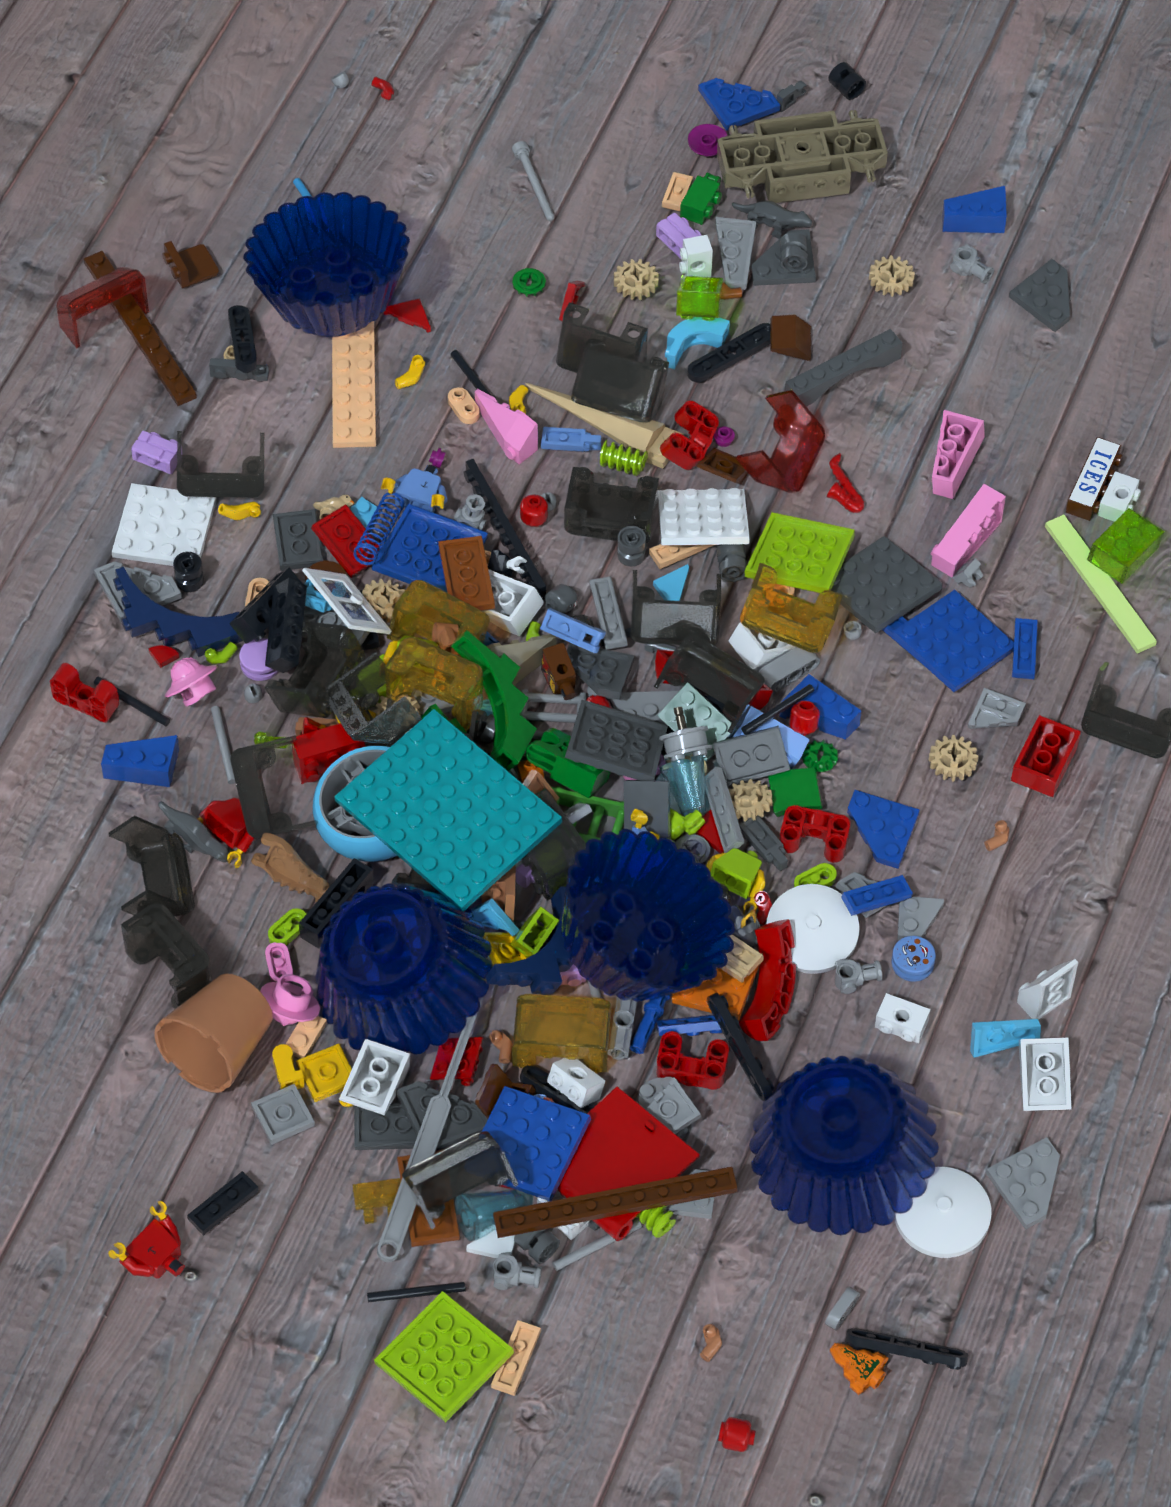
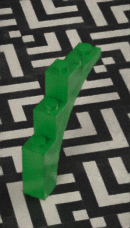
(507, 702)

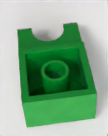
(550, 756)

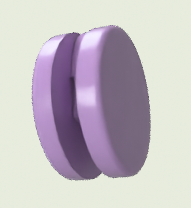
(253, 659)

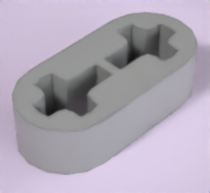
(842, 1308)

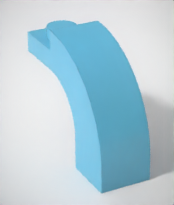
(695, 332)

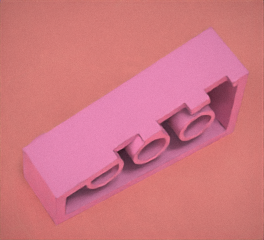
(955, 451)
(969, 531)

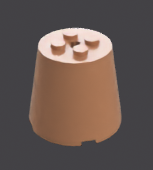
(214, 1032)

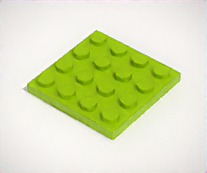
(801, 552)
(444, 1356)

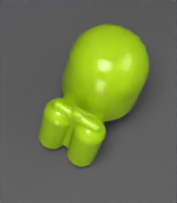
(679, 824)

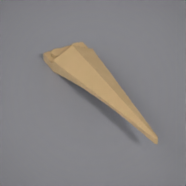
(624, 431)

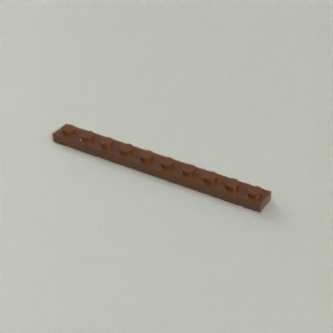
(145, 336)
(615, 1202)

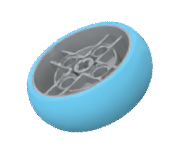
(338, 824)

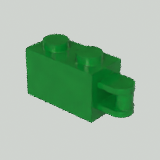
(701, 198)

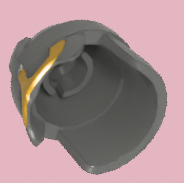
(745, 928)

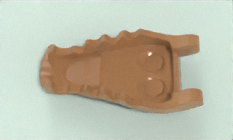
(288, 868)

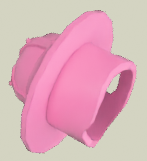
(191, 680)
(291, 1002)

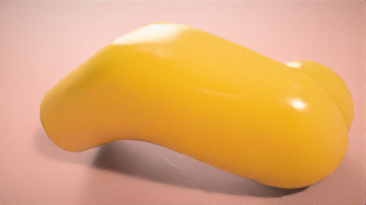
(414, 373)
(516, 399)
(240, 511)

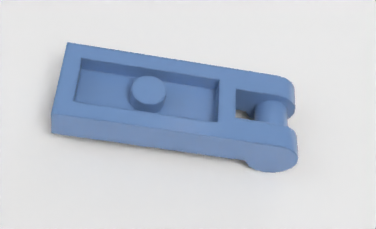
(572, 630)

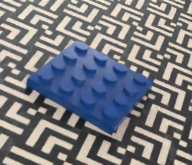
(413, 547)
(954, 640)
(536, 1139)

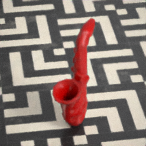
(846, 496)

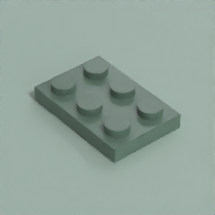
(697, 713)

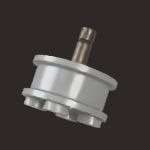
(685, 740)

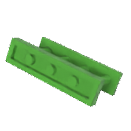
(599, 807)

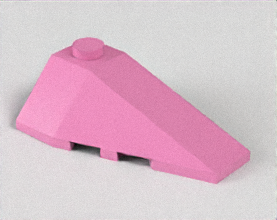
(513, 430)

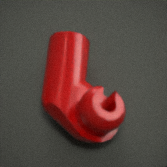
(383, 85)
(763, 904)

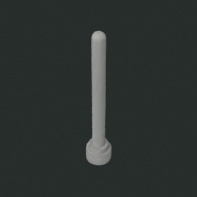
(521, 152)

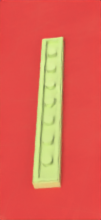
(1101, 585)

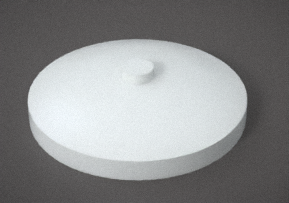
(819, 925)
(949, 1215)

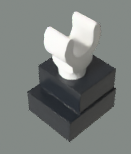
(503, 564)

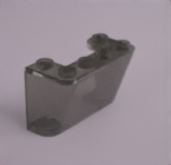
(575, 335)

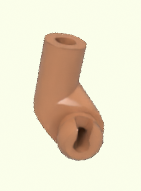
(1000, 836)
(503, 1043)
(713, 1342)

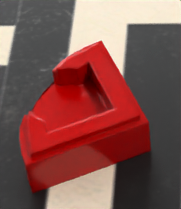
(163, 654)

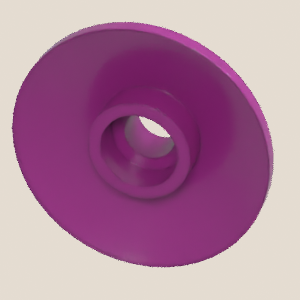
(704, 139)

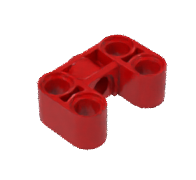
(701, 427)
(70, 691)
(815, 824)
(692, 1070)

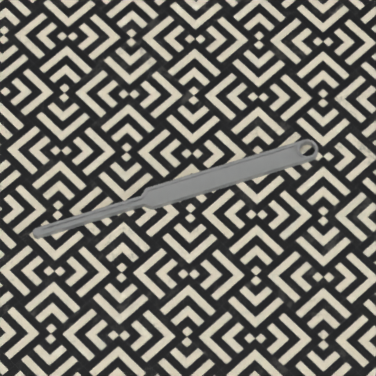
(423, 1148)

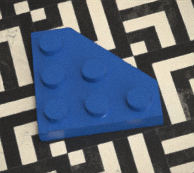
(737, 102)
(883, 826)

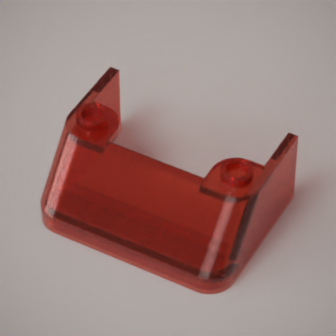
(98, 294)
(796, 450)

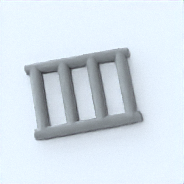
(546, 716)

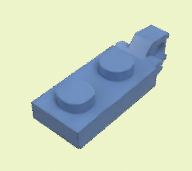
(569, 439)

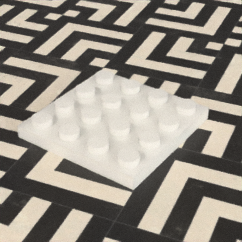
(703, 517)
(161, 525)

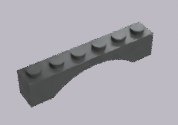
(872, 353)

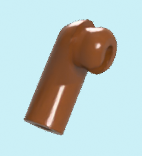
(731, 293)

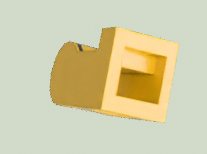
(284, 1068)

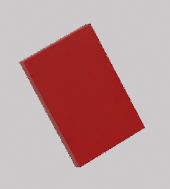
(340, 535)

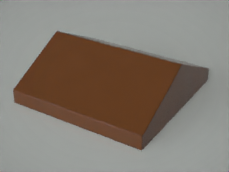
(790, 336)
(723, 465)

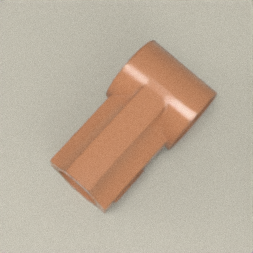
(445, 635)

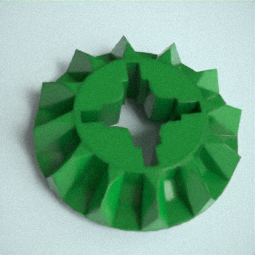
(522, 277)
(828, 759)

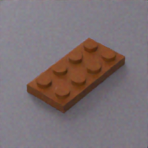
(467, 571)
(420, 1231)

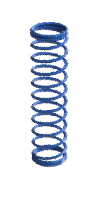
(365, 545)

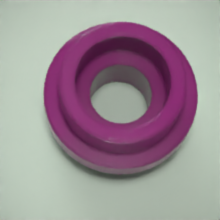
(721, 440)
(437, 458)

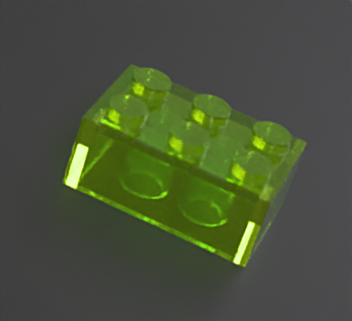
(699, 297)
(1125, 545)

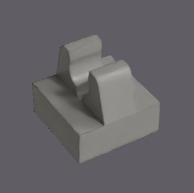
(966, 572)

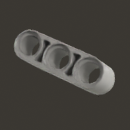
(788, 668)

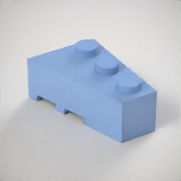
(793, 741)

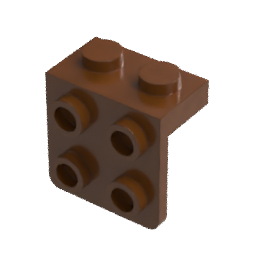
(190, 264)
(492, 1087)

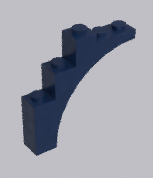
(171, 627)
(543, 968)

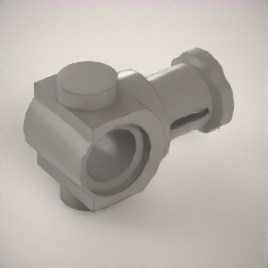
(968, 263)
(472, 513)
(857, 974)
(516, 1274)

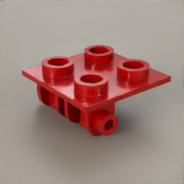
(468, 1062)

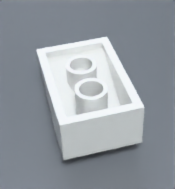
(514, 603)
(757, 648)
(1048, 990)
(1045, 1074)
(376, 1077)

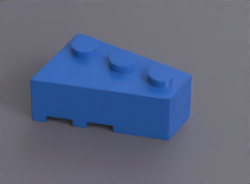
(976, 212)
(836, 713)
(142, 761)

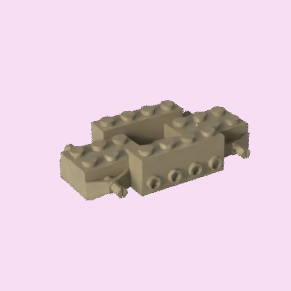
(802, 155)

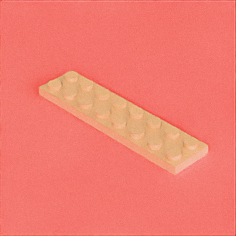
(354, 389)

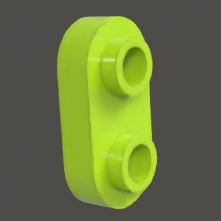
(814, 875)
(285, 927)

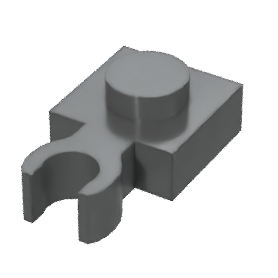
(787, 96)

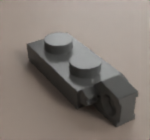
(226, 368)
(764, 842)

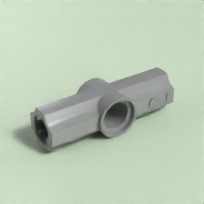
(622, 1029)

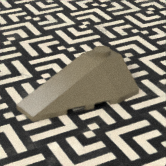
(525, 654)

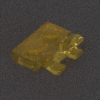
(374, 1195)

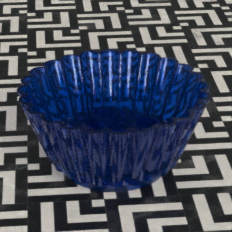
(328, 261)
(644, 917)
(401, 968)
(843, 1145)

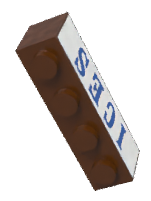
(1094, 478)

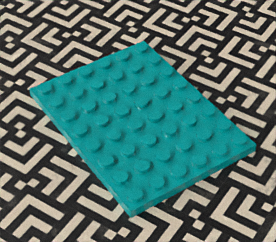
(448, 810)

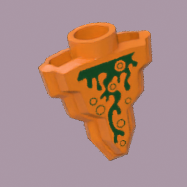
(860, 1366)

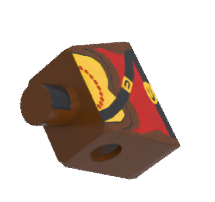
(559, 671)

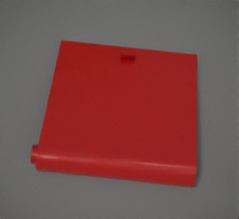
(623, 1153)

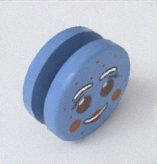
(913, 958)

